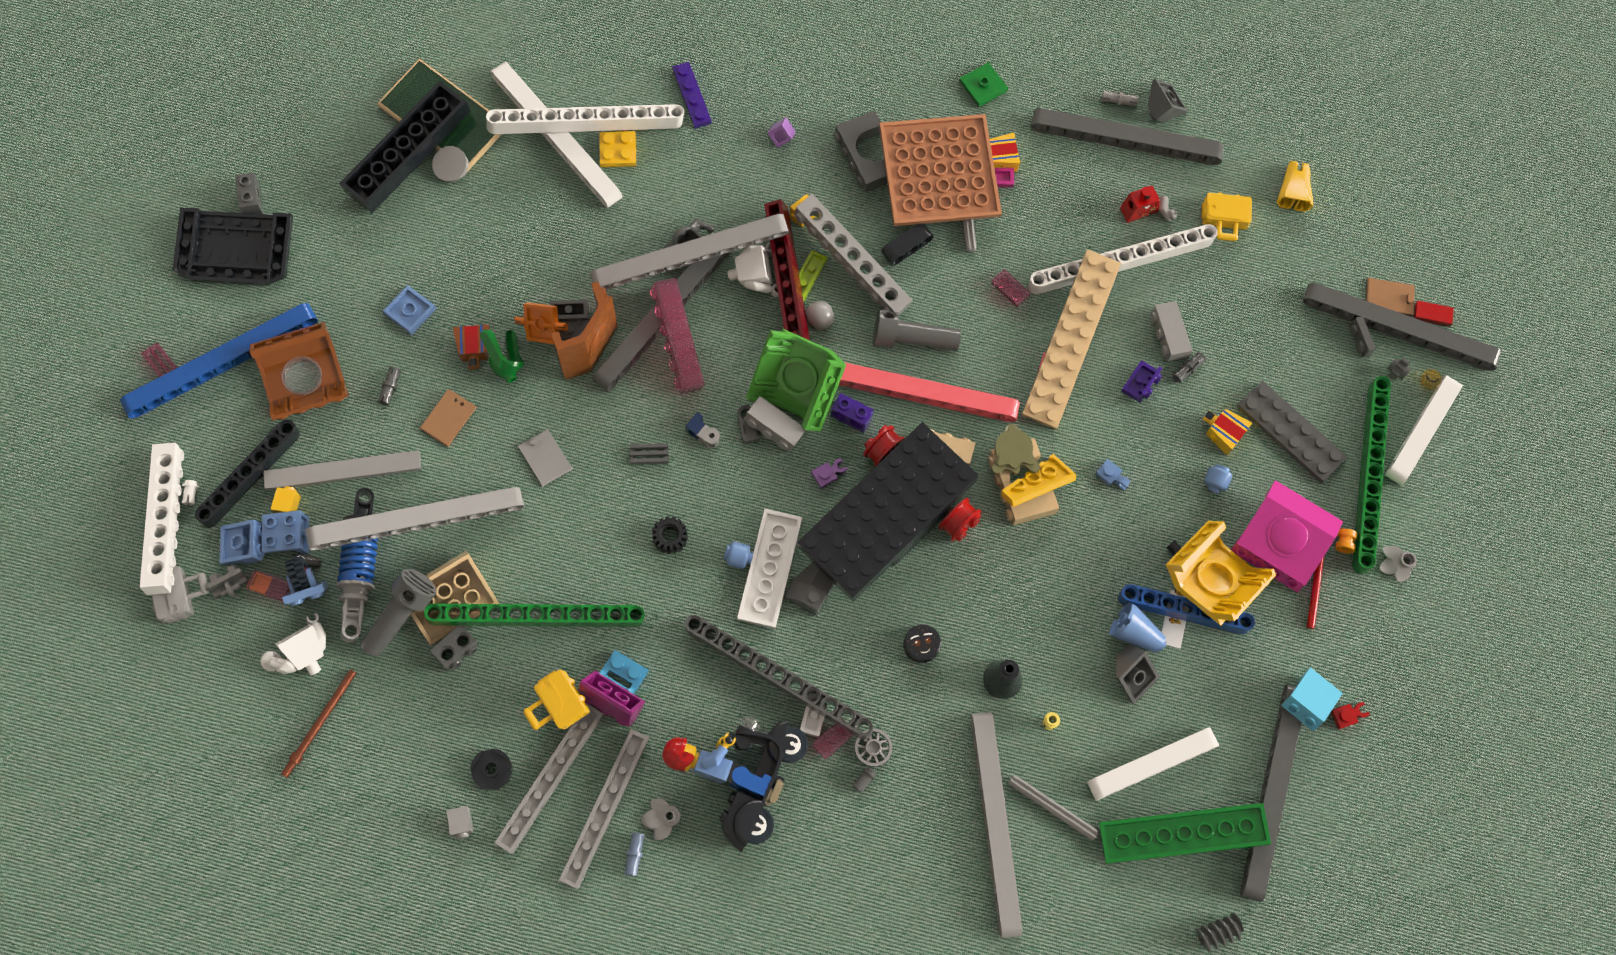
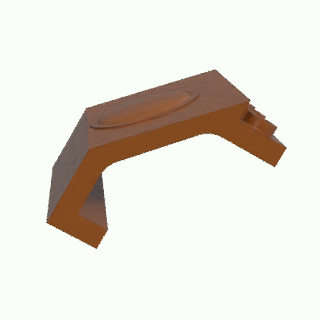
(582, 352)

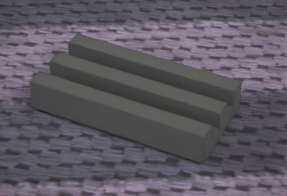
(662, 446)

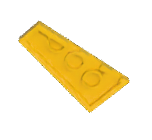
(1049, 477)

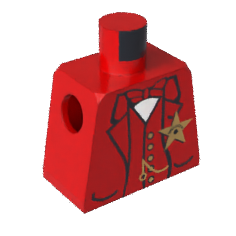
(1144, 203)

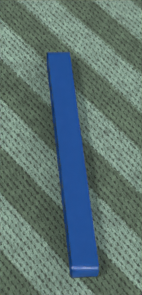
(213, 362)

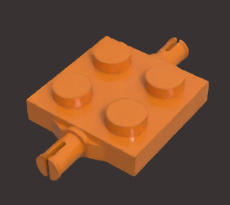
(540, 322)

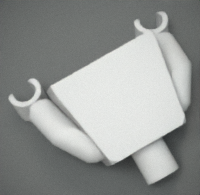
(754, 269)

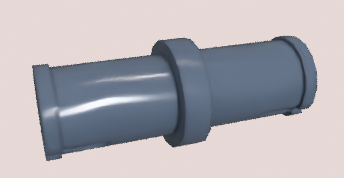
(634, 854)

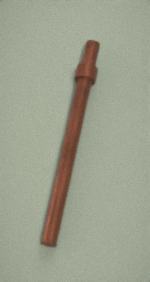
(296, 757)

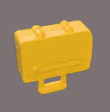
(1227, 212)
(560, 700)

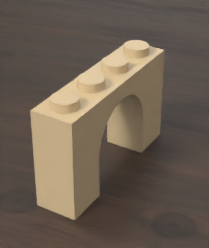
(1032, 509)

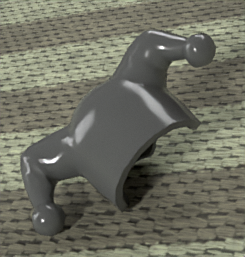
(689, 232)

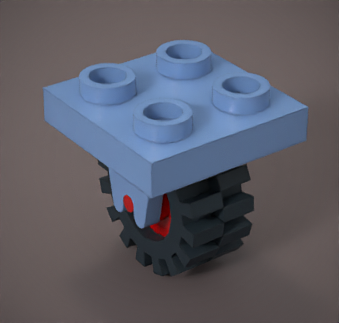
(301, 582)

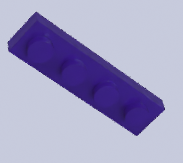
(691, 95)

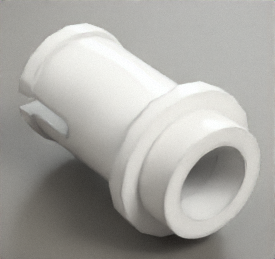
(189, 492)

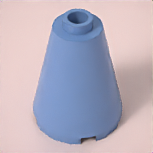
(1137, 629)

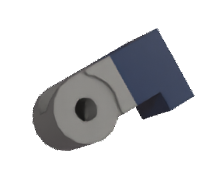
(700, 431)

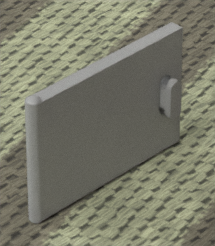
(545, 458)

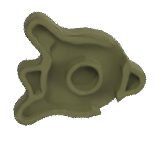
(1014, 450)

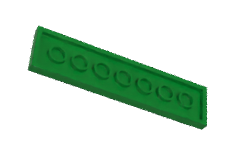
(1184, 833)

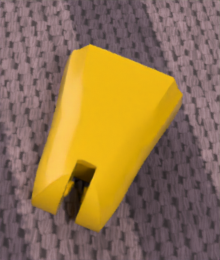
(1296, 188)

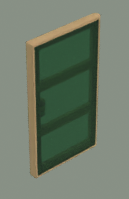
(469, 135)

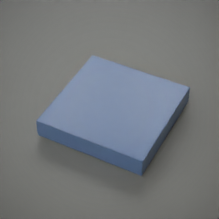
(409, 310)

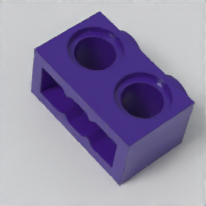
(852, 412)

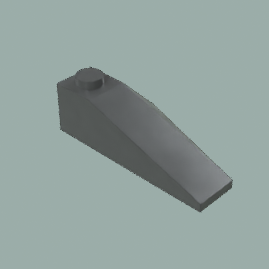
(809, 589)

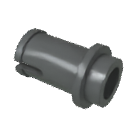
(864, 779)

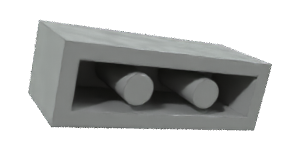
(1171, 331)
(774, 424)

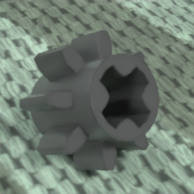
(1399, 368)

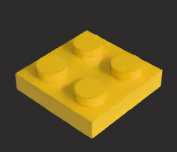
(617, 149)

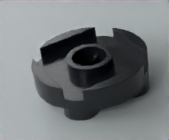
(503, 767)

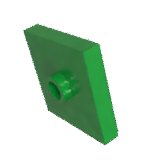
(983, 84)

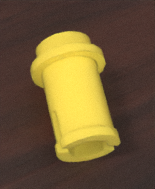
(1051, 716)

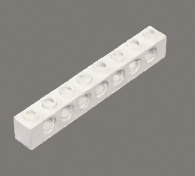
(155, 526)

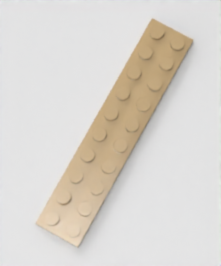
(1071, 339)

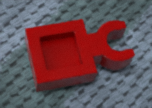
(1347, 716)

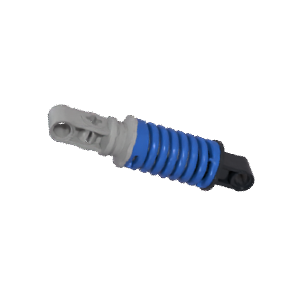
(356, 571)

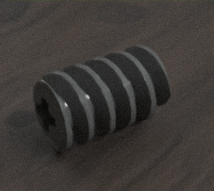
(1220, 931)

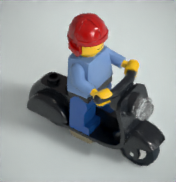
(746, 818)

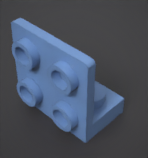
(285, 532)

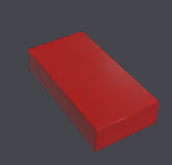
(1433, 313)

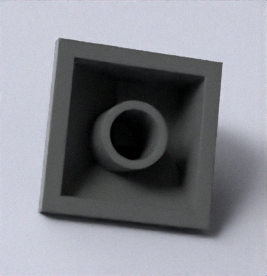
(1164, 102)
(1135, 672)

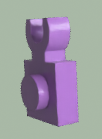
(826, 474)

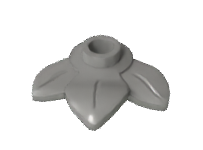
(1395, 565)
(658, 820)

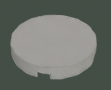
(450, 164)

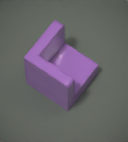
(781, 132)

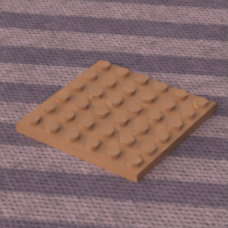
(939, 170)

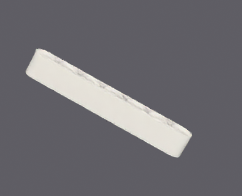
(1423, 430)
(1152, 763)

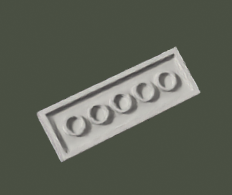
(769, 568)

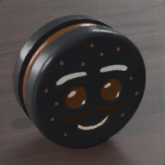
(922, 643)

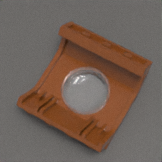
(299, 371)

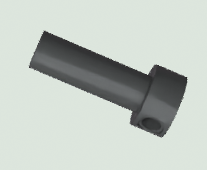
(891, 330)
(410, 592)

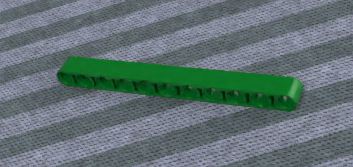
(1366, 481)
(526, 609)

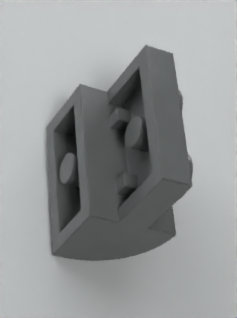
(573, 313)

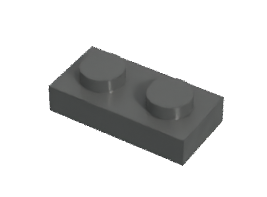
(1362, 336)

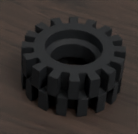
(668, 523)

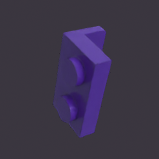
(1141, 381)

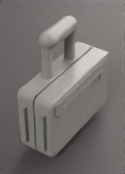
(178, 604)

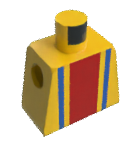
(1005, 152)
(1226, 429)

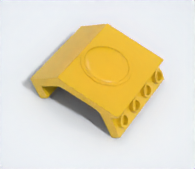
(1215, 575)

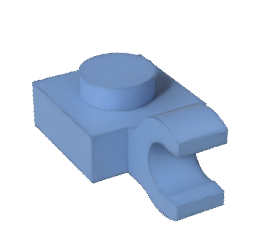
(1111, 473)

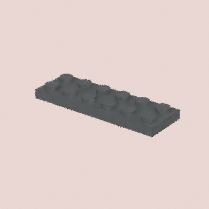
(1291, 431)

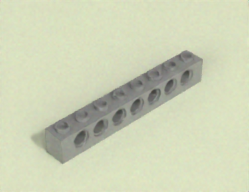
(813, 207)

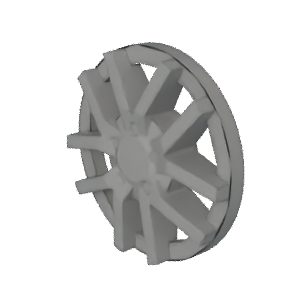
(873, 748)

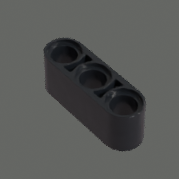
(907, 243)

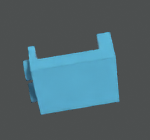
(1312, 699)

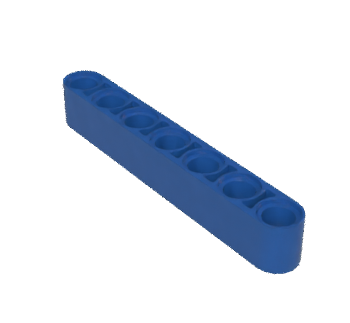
(1176, 610)

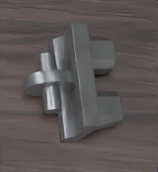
(227, 583)

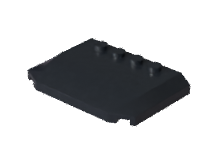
(232, 246)

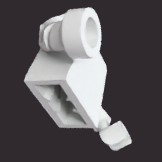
(299, 648)

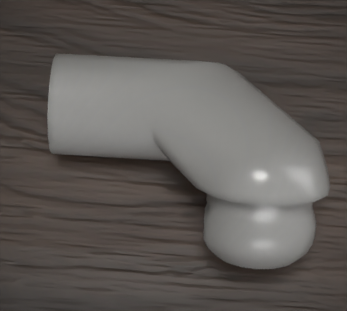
(1164, 210)

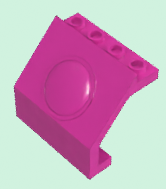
(1287, 536)

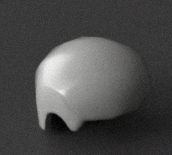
(820, 315)

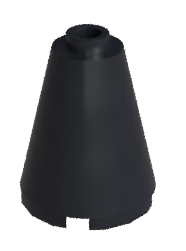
(1003, 679)

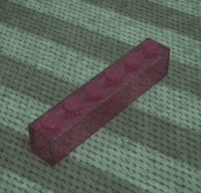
(677, 335)

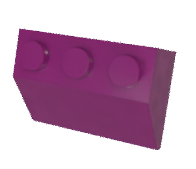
(611, 698)

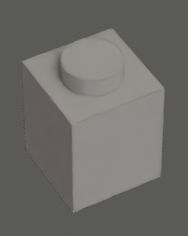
(460, 822)

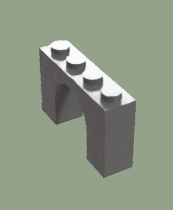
(849, 135)

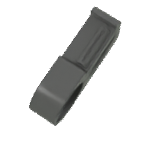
(748, 433)

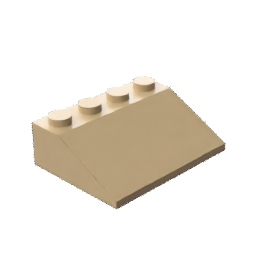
(455, 583)

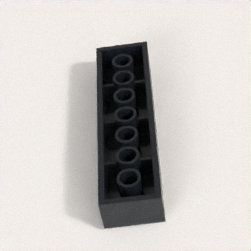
(405, 147)

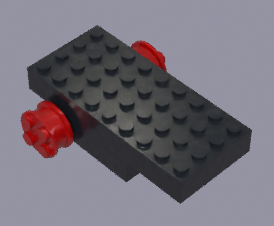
(892, 509)

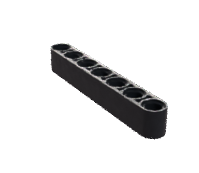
(244, 482)

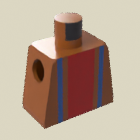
(470, 345)

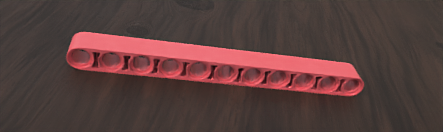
(930, 393)

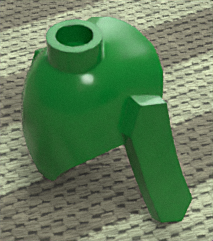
(500, 364)

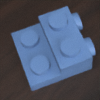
(241, 543)

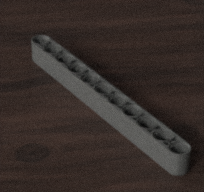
(1127, 136)
(649, 327)
(1402, 327)
(783, 684)
(1273, 797)

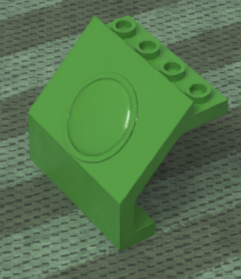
(797, 377)

